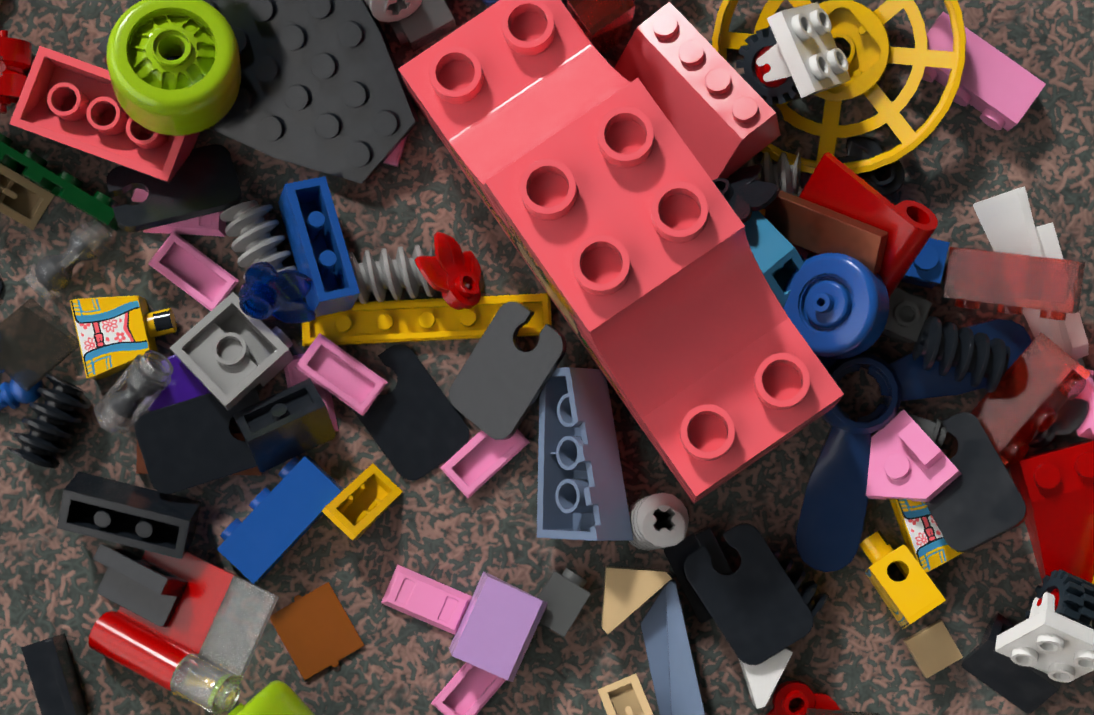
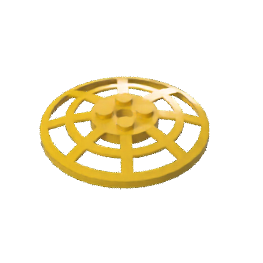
(866, 65)

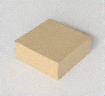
(933, 648)

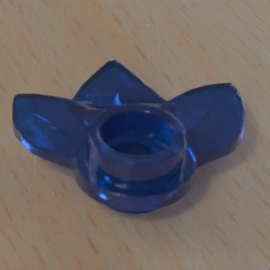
(276, 294)

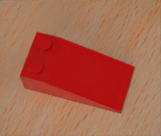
(1060, 507)

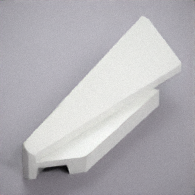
(1011, 229)

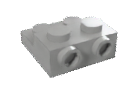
(233, 352)

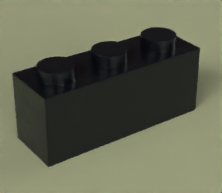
(128, 515)

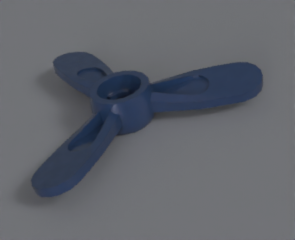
(837, 486)

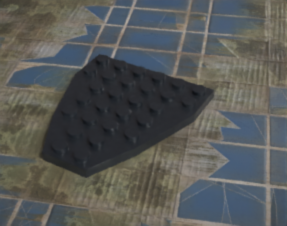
(315, 85)

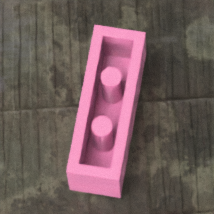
(989, 78)

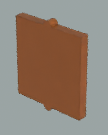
(316, 631)

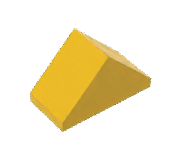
(362, 502)

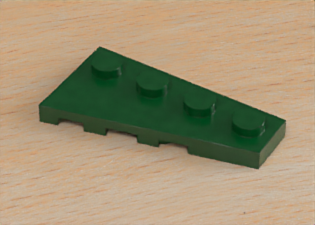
(62, 185)

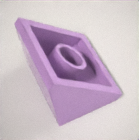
(497, 627)

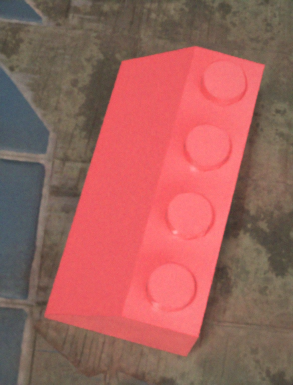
(698, 92)
(79, 109)

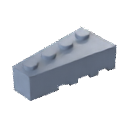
(579, 461)

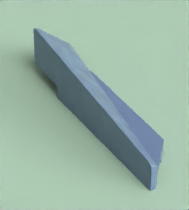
(671, 656)

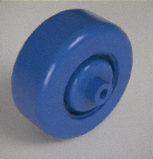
(837, 305)

